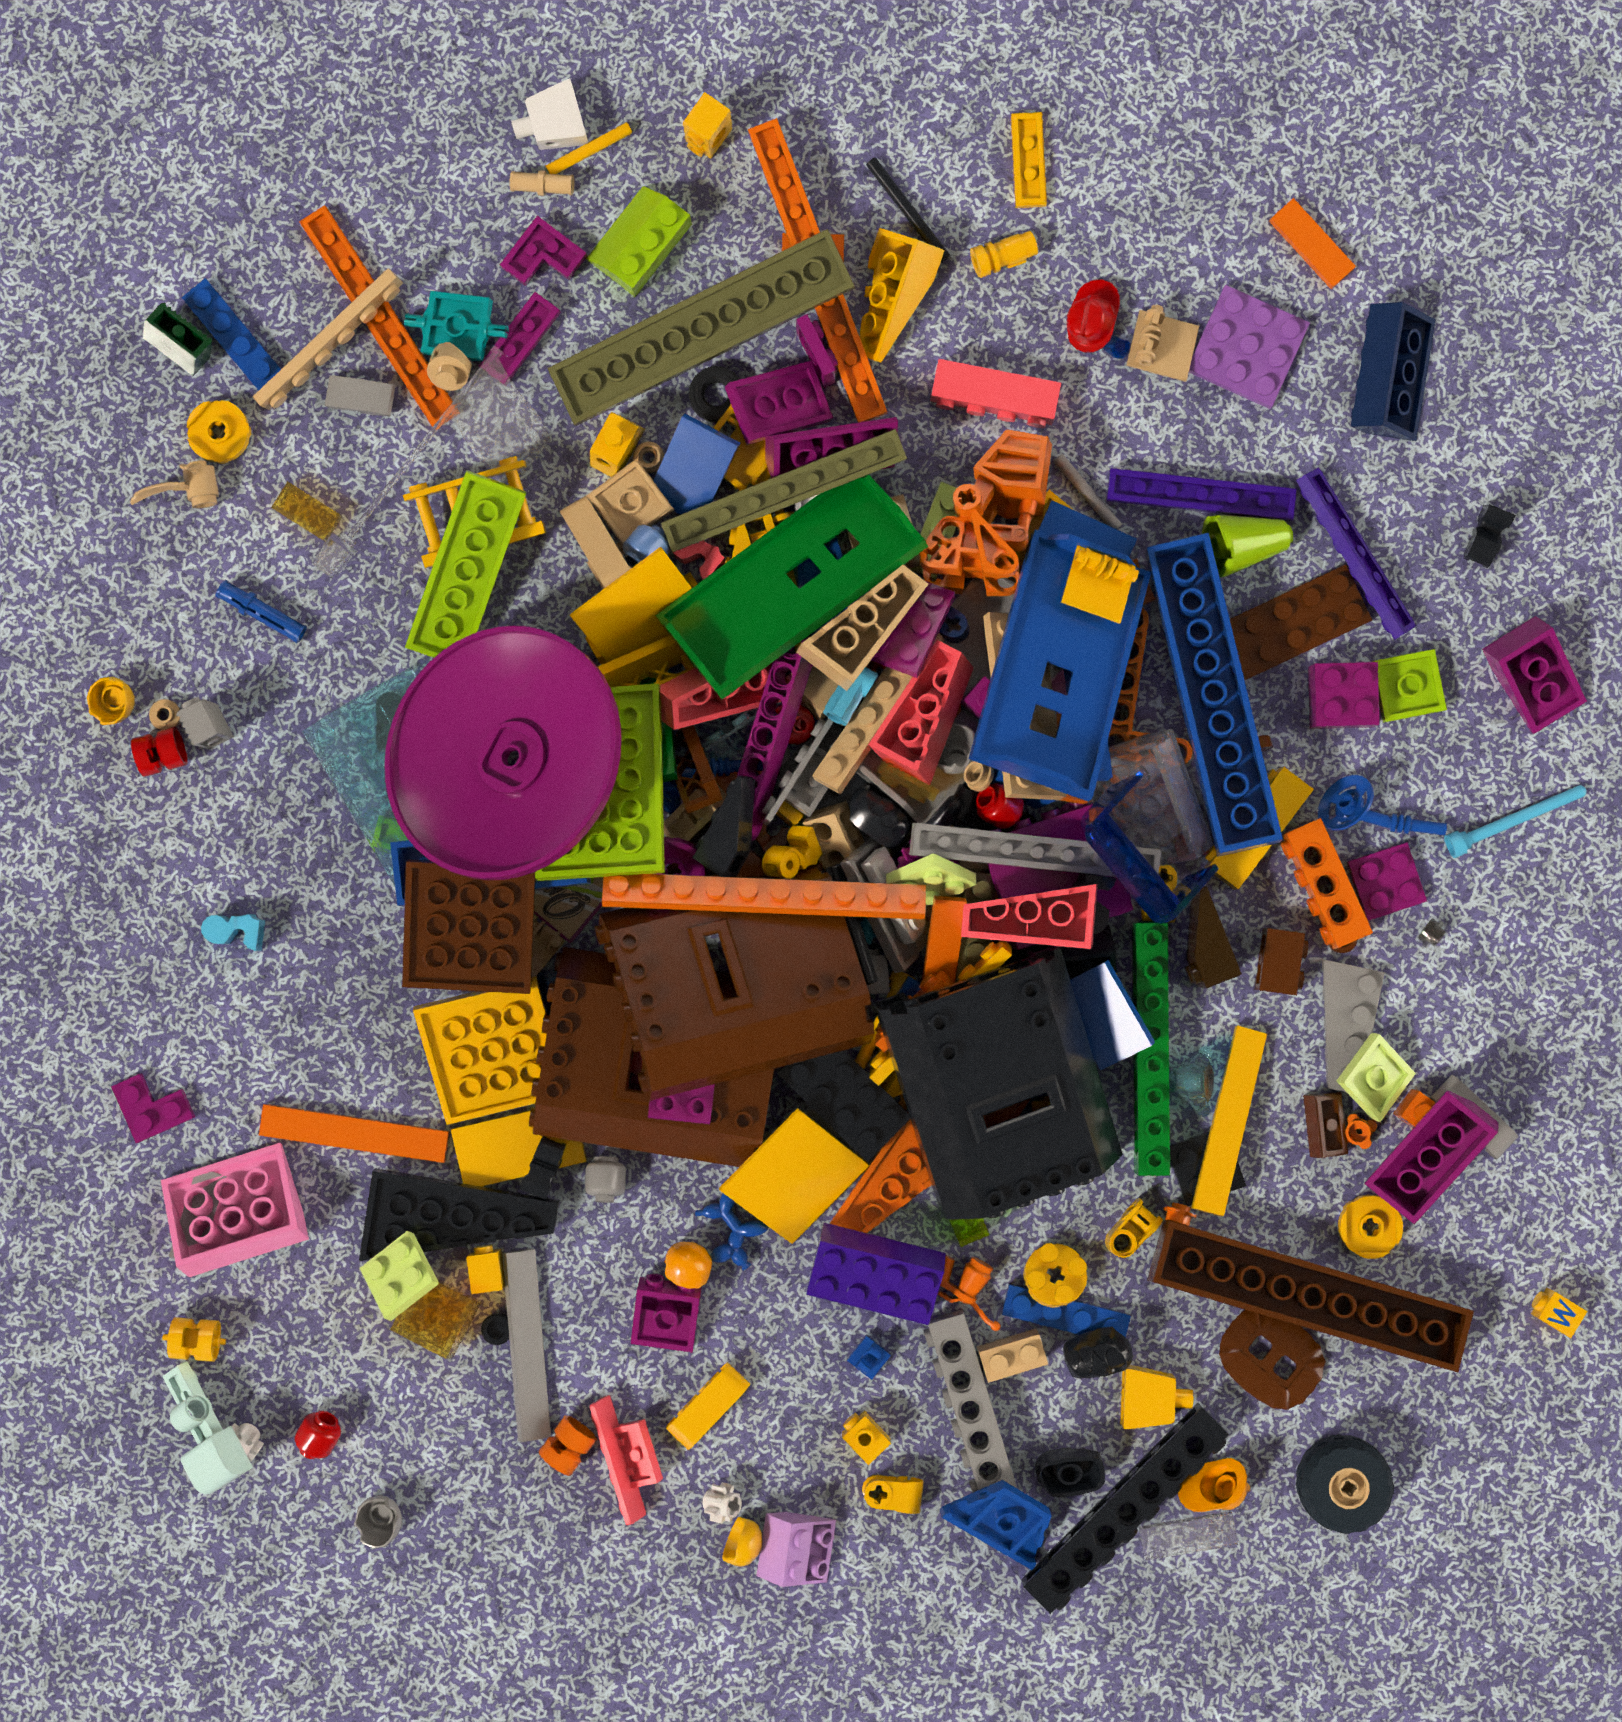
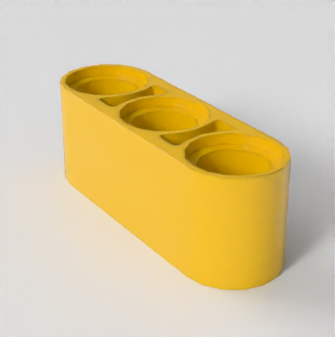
(708, 1406)

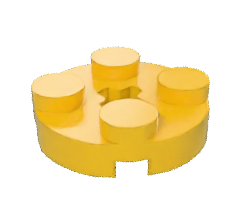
(219, 449)
(1382, 1239)
(1038, 1281)

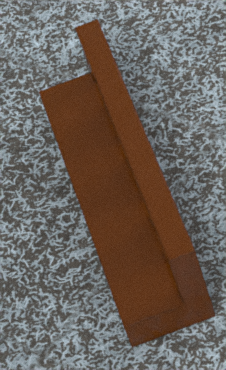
(703, 771)

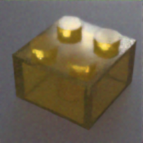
(438, 1319)

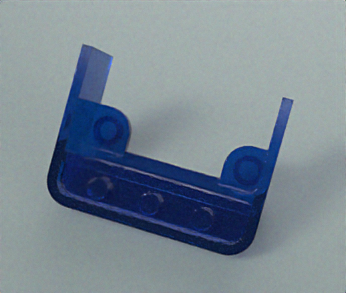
(1129, 864)

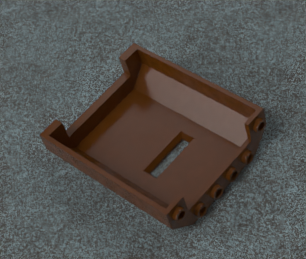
(791, 978)
(588, 1072)

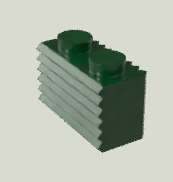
(177, 339)

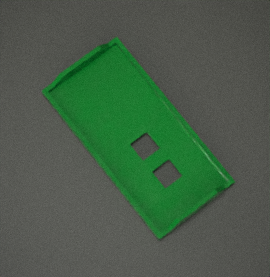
(756, 613)

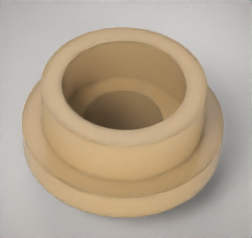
(651, 447)
(157, 707)
(978, 776)

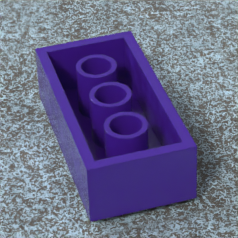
(876, 1273)

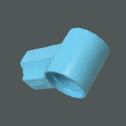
(844, 703)

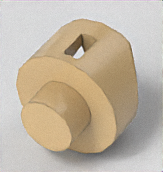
(448, 367)

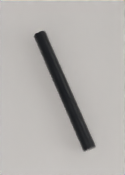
(905, 206)

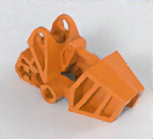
(1008, 483)

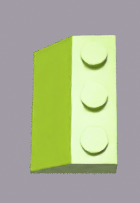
(640, 239)

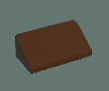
(1325, 1124)

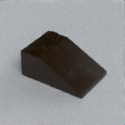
(1208, 948)

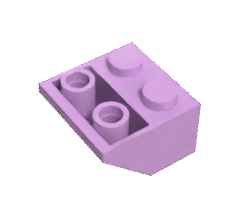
(795, 1549)

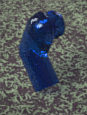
(1117, 347)

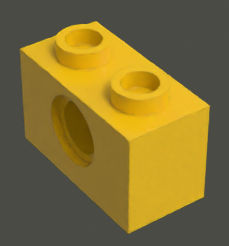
(707, 126)

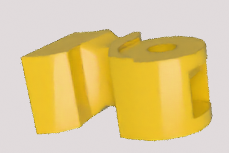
(786, 860)

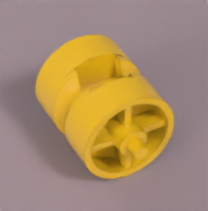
(194, 1339)

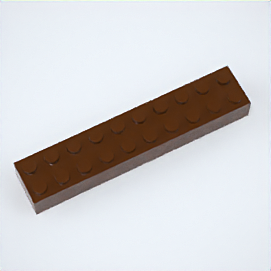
(1310, 1295)

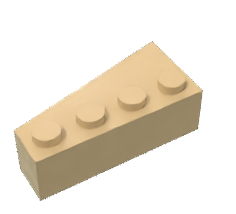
(856, 635)

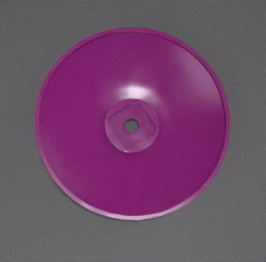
(454, 743)

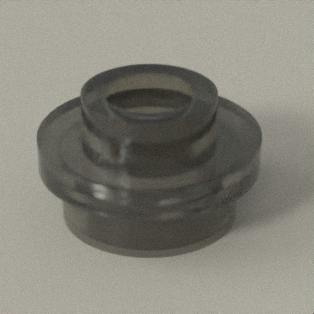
(1432, 933)

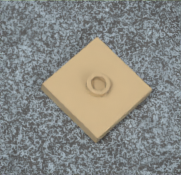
(630, 501)

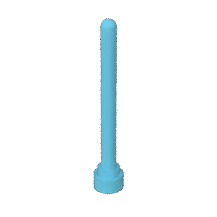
(1460, 842)

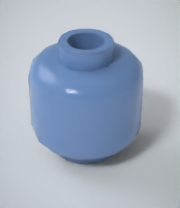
(643, 542)

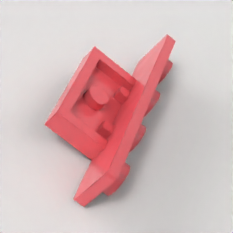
(628, 1457)

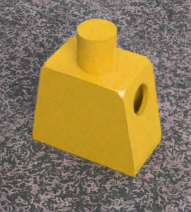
(615, 444)
(1150, 1398)

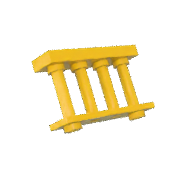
(527, 525)

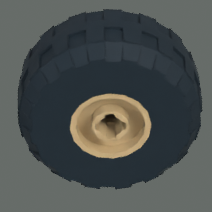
(1344, 1483)

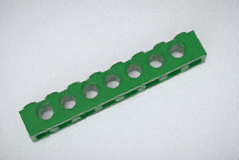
(1152, 1063)

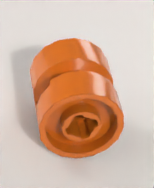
(569, 1435)

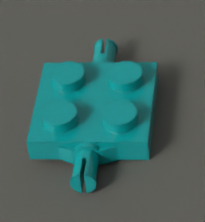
(457, 320)

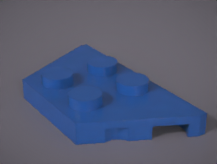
(1002, 1519)

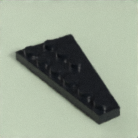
(448, 1213)

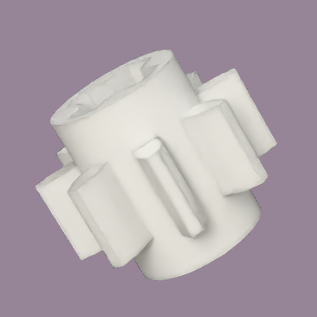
(249, 1439)
(722, 1503)

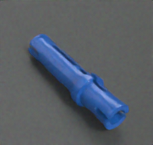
(249, 604)

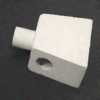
(553, 118)

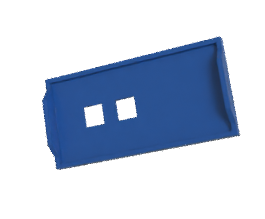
(1054, 633)

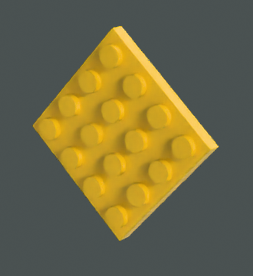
(483, 1050)

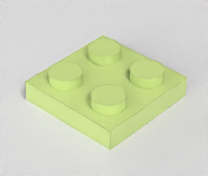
(938, 875)
(1376, 1077)
(399, 1275)

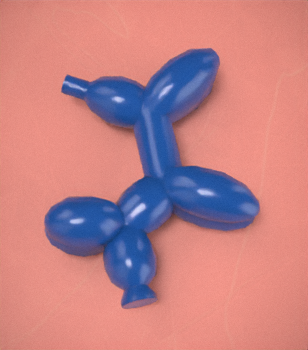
(739, 1232)

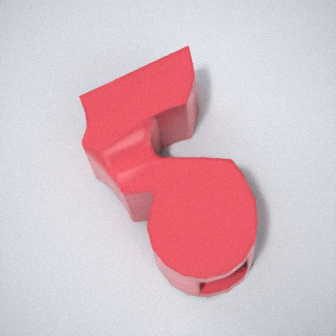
(704, 550)

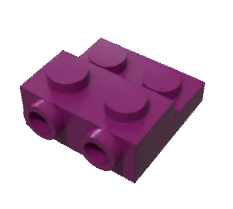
(665, 1314)

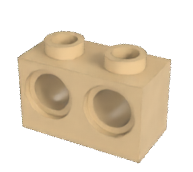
(691, 825)
(842, 836)

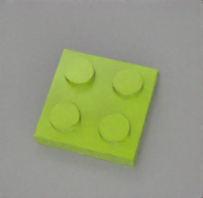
(1410, 686)

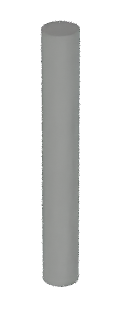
(1087, 492)

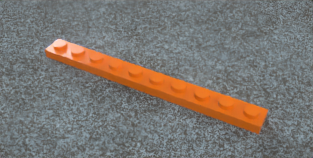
(834, 314)
(765, 896)

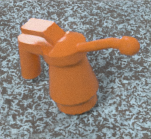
(973, 1279)

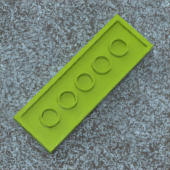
(466, 564)

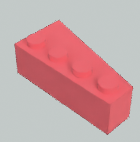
(692, 700)
(924, 714)
(1043, 918)

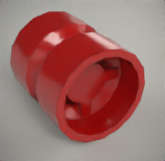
(169, 748)

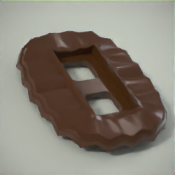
(1256, 1374)

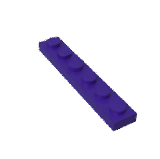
(1201, 494)
(1356, 553)

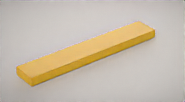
(1229, 1121)

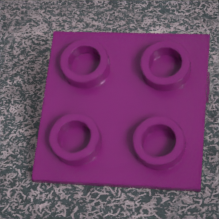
(687, 1106)

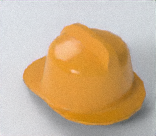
(1216, 1486)

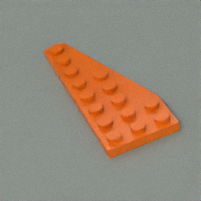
(897, 1177)

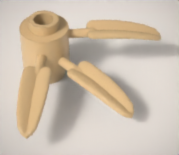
(198, 482)

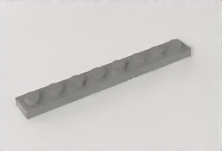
(1014, 849)

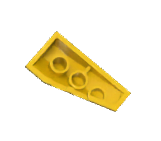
(901, 278)

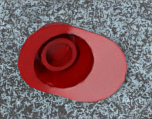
(1093, 315)

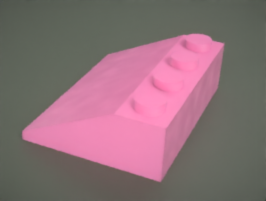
(253, 1214)

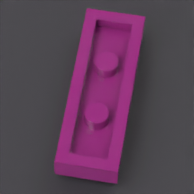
(525, 332)

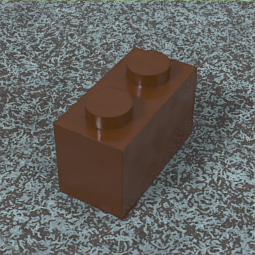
(1281, 961)

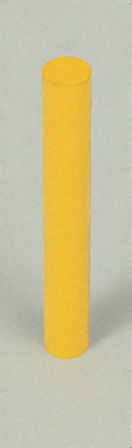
(589, 149)

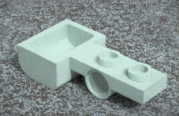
(219, 1453)

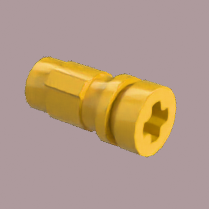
(1006, 252)

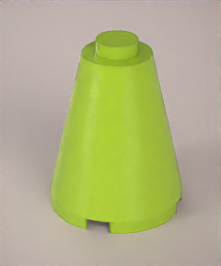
(1245, 540)

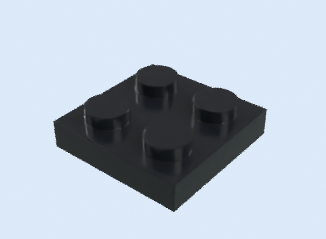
(1186, 1161)

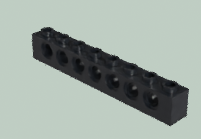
(1106, 1511)

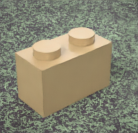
(1012, 1355)

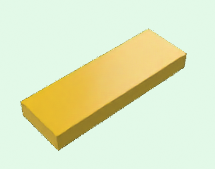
(1028, 160)

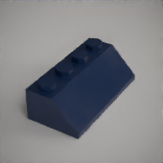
(1393, 371)

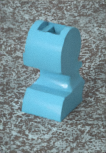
(222, 930)

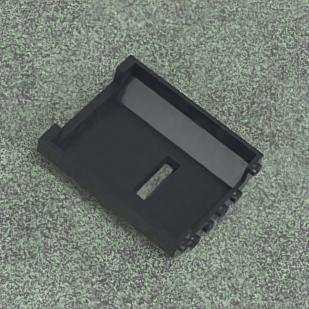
(987, 1049)

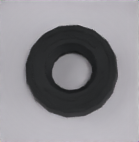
(697, 389)

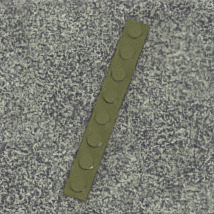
(784, 490)

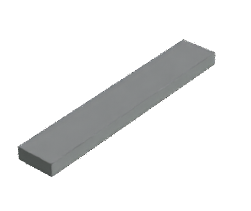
(526, 1345)

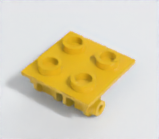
(1099, 584)

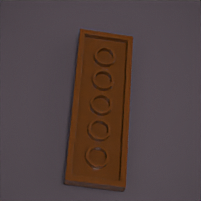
(1298, 621)

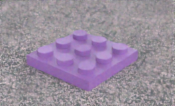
(1248, 346)

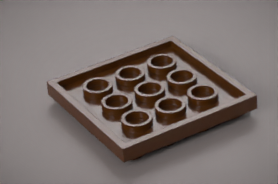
(467, 931)

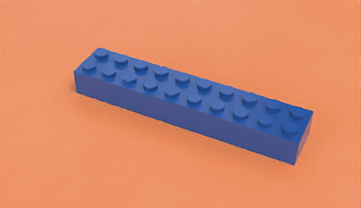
(1213, 695)

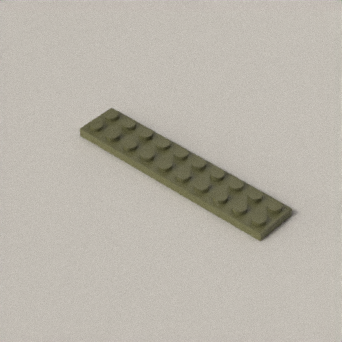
(701, 327)

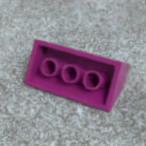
(799, 448)
(1433, 1155)

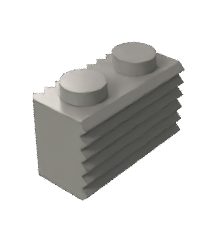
(204, 723)

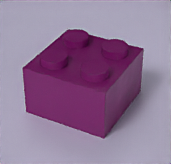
(1343, 695)

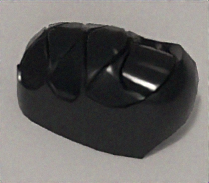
(878, 817)
(1097, 1353)
(1070, 1471)

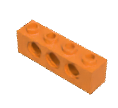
(1341, 894)

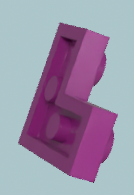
(539, 245)
(148, 1116)

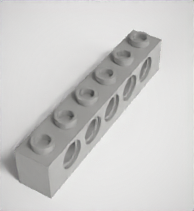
(954, 1327)

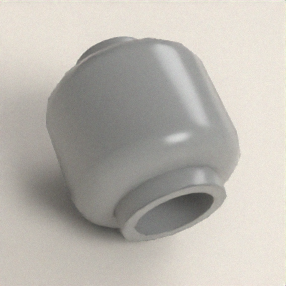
(605, 1179)

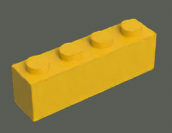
(1288, 795)

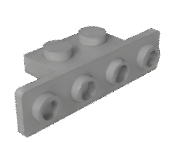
(800, 787)

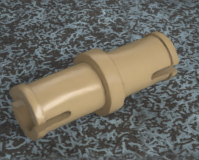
(542, 183)

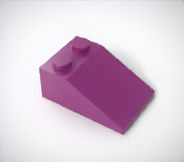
(1535, 673)

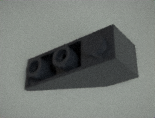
(729, 837)

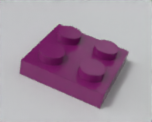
(812, 342)
(1386, 881)

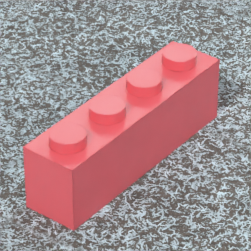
(995, 393)

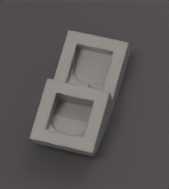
(360, 395)

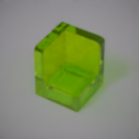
(969, 1230)

